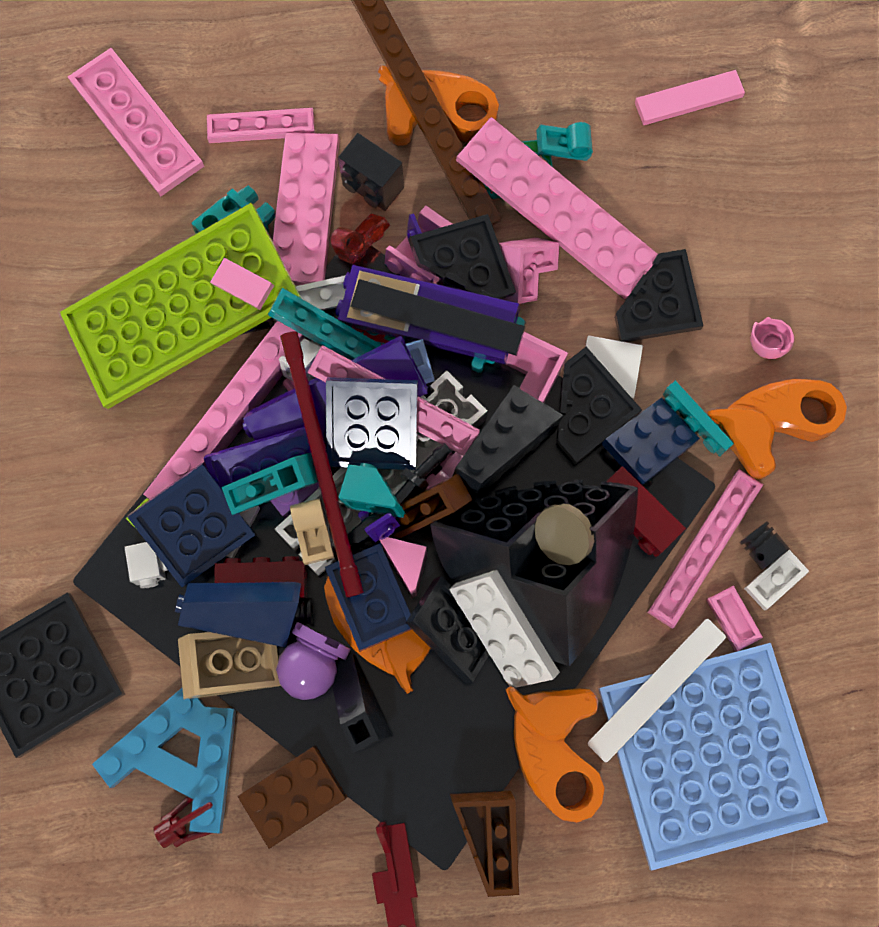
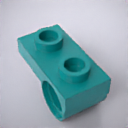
(568, 142)

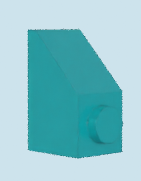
(368, 491)

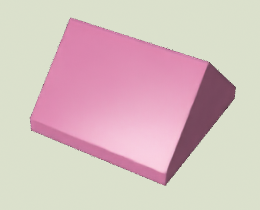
(407, 561)

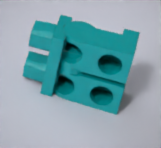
(229, 205)

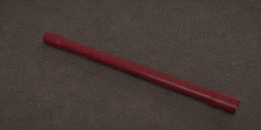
(348, 569)

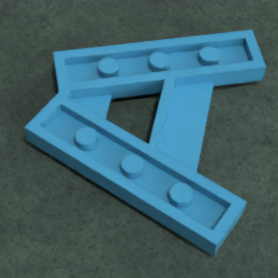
(143, 751)

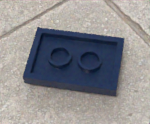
(650, 441)
(381, 609)

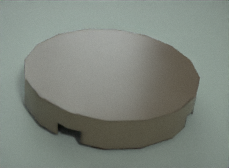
(564, 534)

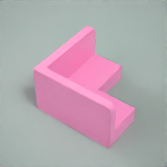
(525, 261)
(540, 363)

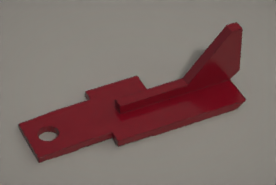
(397, 884)

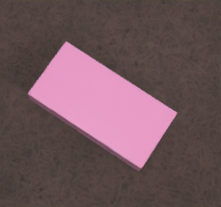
(242, 283)
(734, 618)

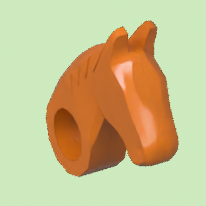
(451, 92)
(773, 409)
(396, 656)
(539, 735)

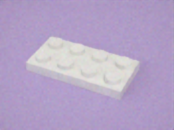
(504, 630)

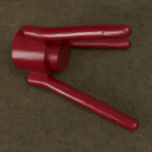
(171, 828)

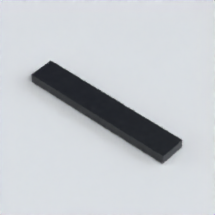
(438, 317)

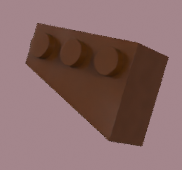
(492, 837)

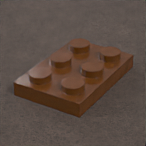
(292, 797)

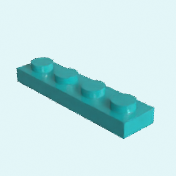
(320, 326)

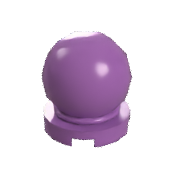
(309, 665)

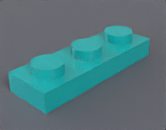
(714, 438)

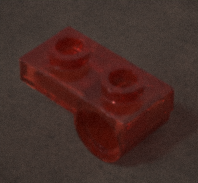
(361, 238)

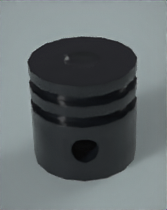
(764, 545)

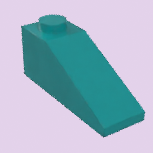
(270, 483)

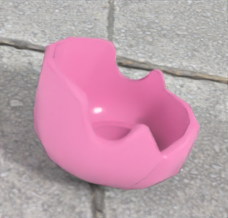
(771, 338)

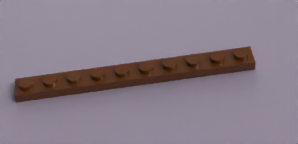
(425, 107)

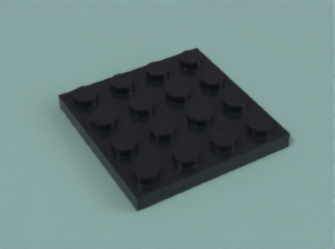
(51, 675)

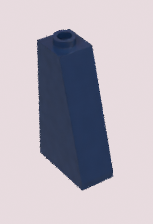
(241, 610)

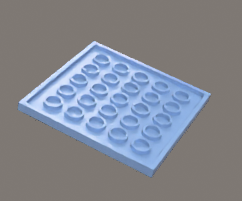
(717, 761)

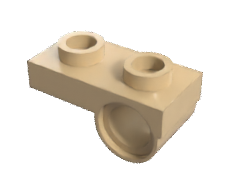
(312, 531)

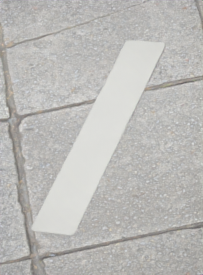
(656, 690)

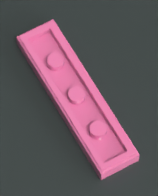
(689, 97)
(259, 125)

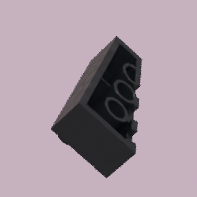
(507, 437)

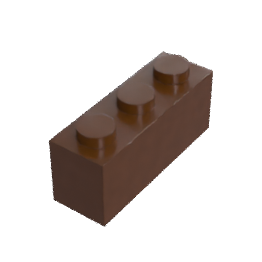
(432, 505)

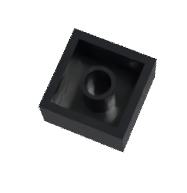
(371, 172)

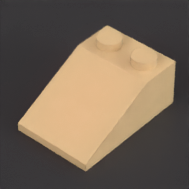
(225, 665)

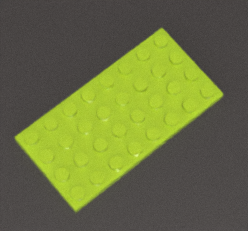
(170, 310)

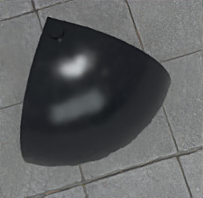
(558, 600)

